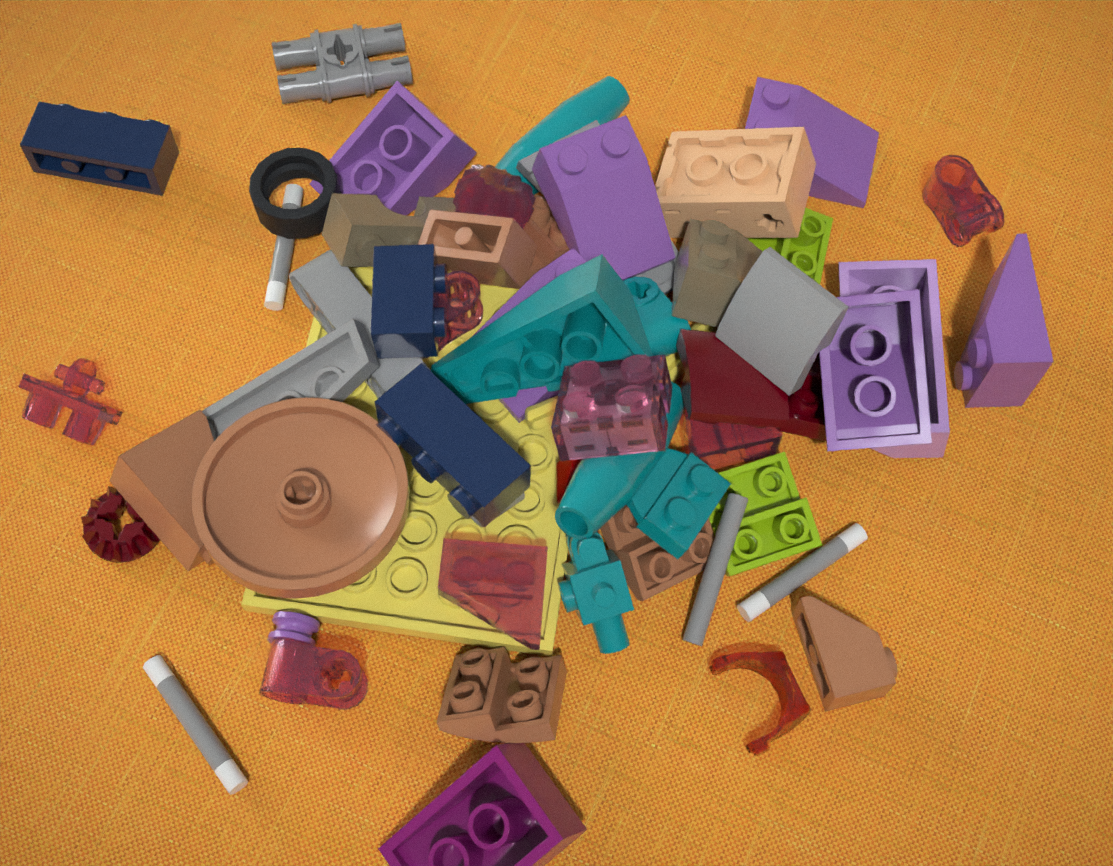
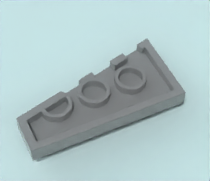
(324, 370)

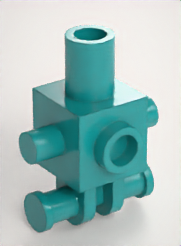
(597, 591)

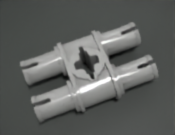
(336, 80)

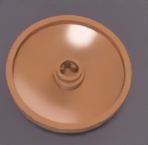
(300, 497)

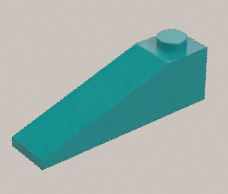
(568, 321)

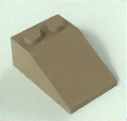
(710, 271)

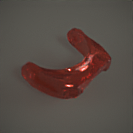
(777, 671)

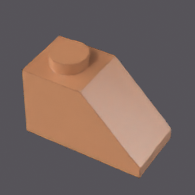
(483, 245)
(843, 655)

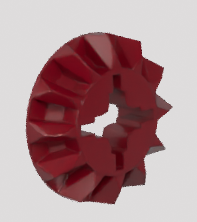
(102, 537)

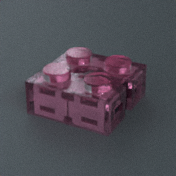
(612, 408)

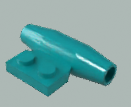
(599, 102)
(664, 490)

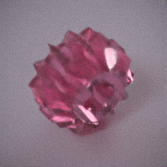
(494, 194)

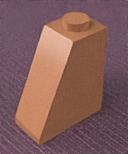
(159, 484)

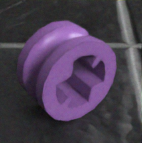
(294, 627)

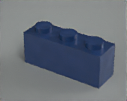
(100, 148)
(452, 446)

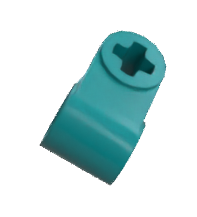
(656, 315)

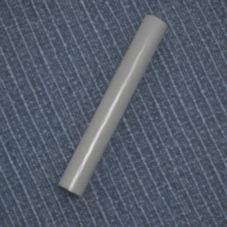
(715, 569)

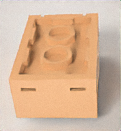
(737, 177)

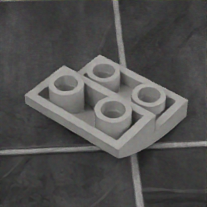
(780, 320)

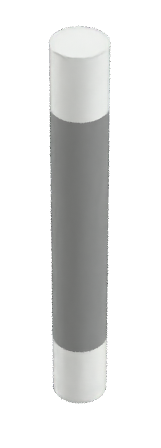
(282, 255)
(802, 572)
(195, 724)

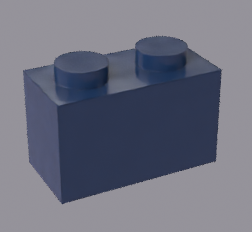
(406, 301)

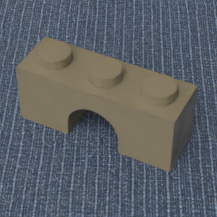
(361, 222)

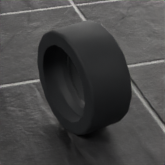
(285, 166)

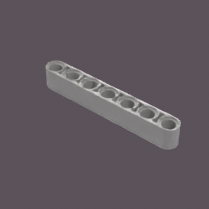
(336, 298)

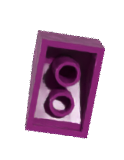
(490, 816)

